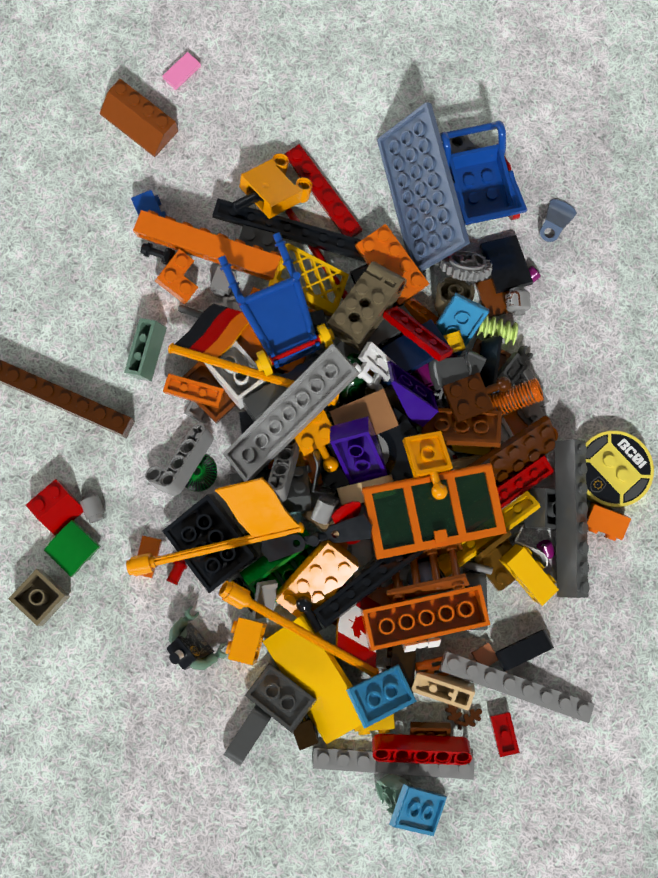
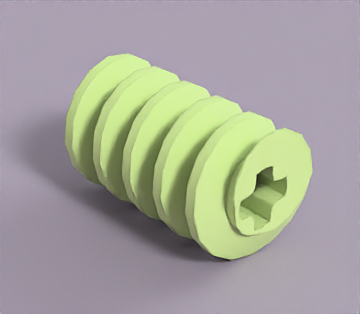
(498, 329)

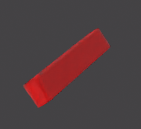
(421, 749)

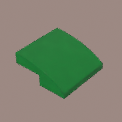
(72, 548)

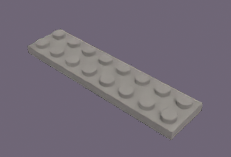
(291, 413)

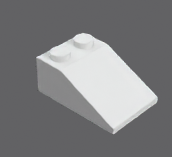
(234, 383)

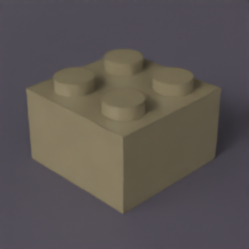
(39, 597)

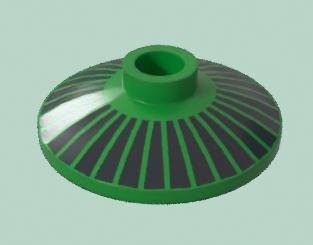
(205, 478)

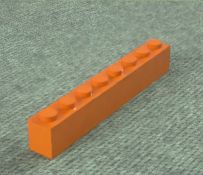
(206, 245)

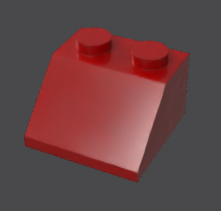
(55, 507)

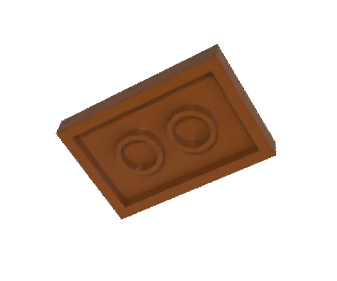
(202, 374)

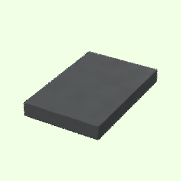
(280, 697)

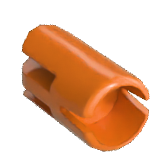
(426, 665)

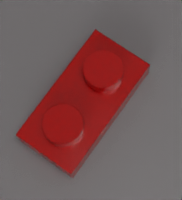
(504, 734)

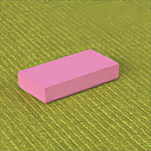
(181, 71)

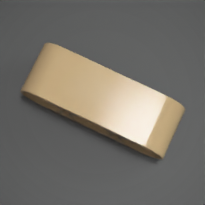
(354, 491)

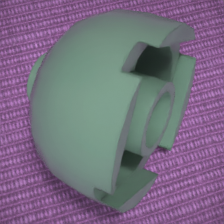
(389, 788)

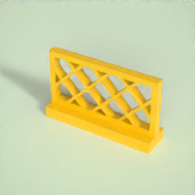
(315, 301)

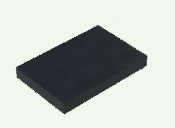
(508, 264)

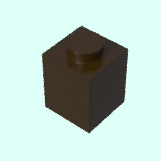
(305, 734)

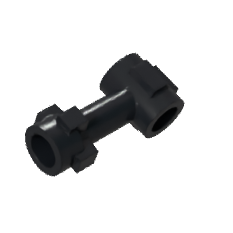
(147, 250)

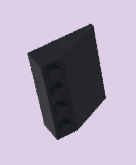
(204, 525)

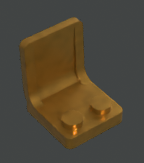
(500, 575)

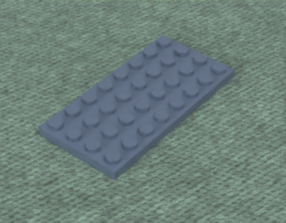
(422, 188)

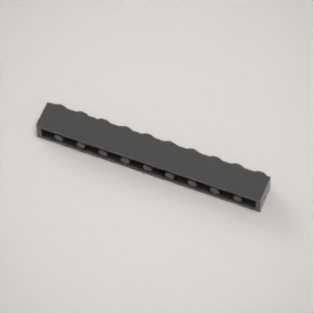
(260, 401)

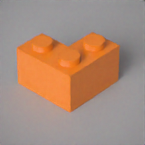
(173, 277)

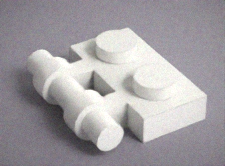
(375, 360)

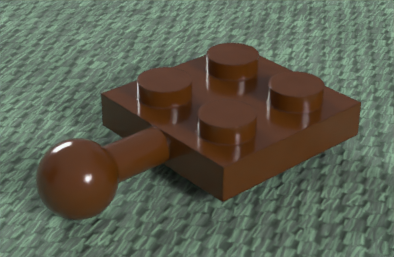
(470, 396)

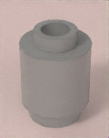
(92, 508)

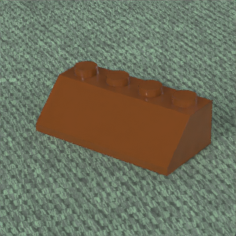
(138, 118)

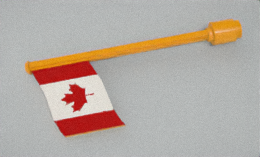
(350, 633)

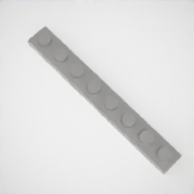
(516, 687)
(364, 762)

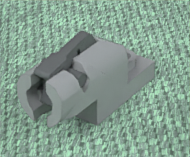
(532, 412)

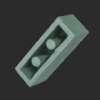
(145, 349)

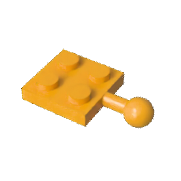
(315, 437)
(429, 456)

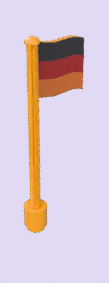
(214, 335)

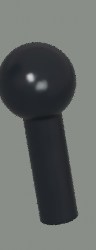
(304, 605)

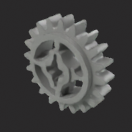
(466, 266)

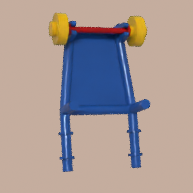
(280, 316)

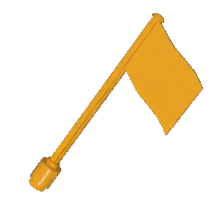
(254, 507)

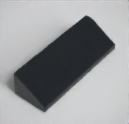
(491, 350)

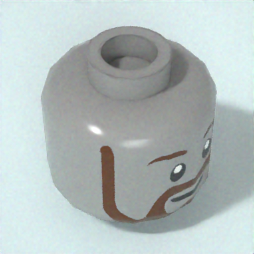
(517, 301)

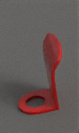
(347, 512)

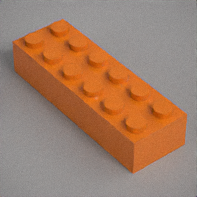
(425, 618)

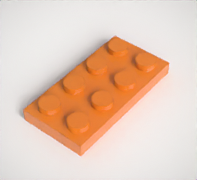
(387, 251)

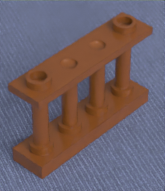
(438, 584)

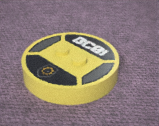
(617, 469)

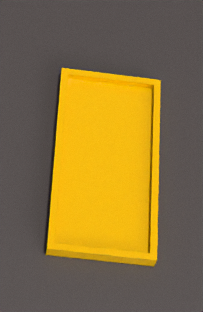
(319, 676)

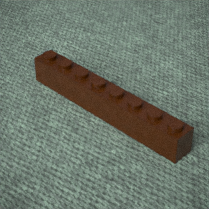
(65, 400)

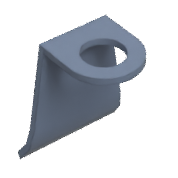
(557, 218)

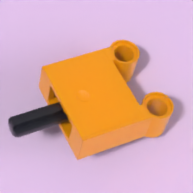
(271, 188)

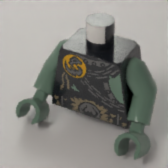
(189, 647)

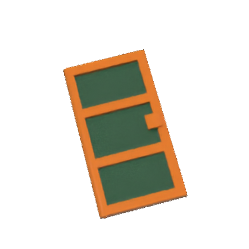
(412, 520)

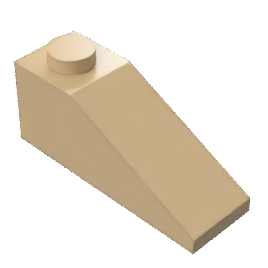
(444, 689)

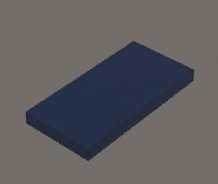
(408, 354)

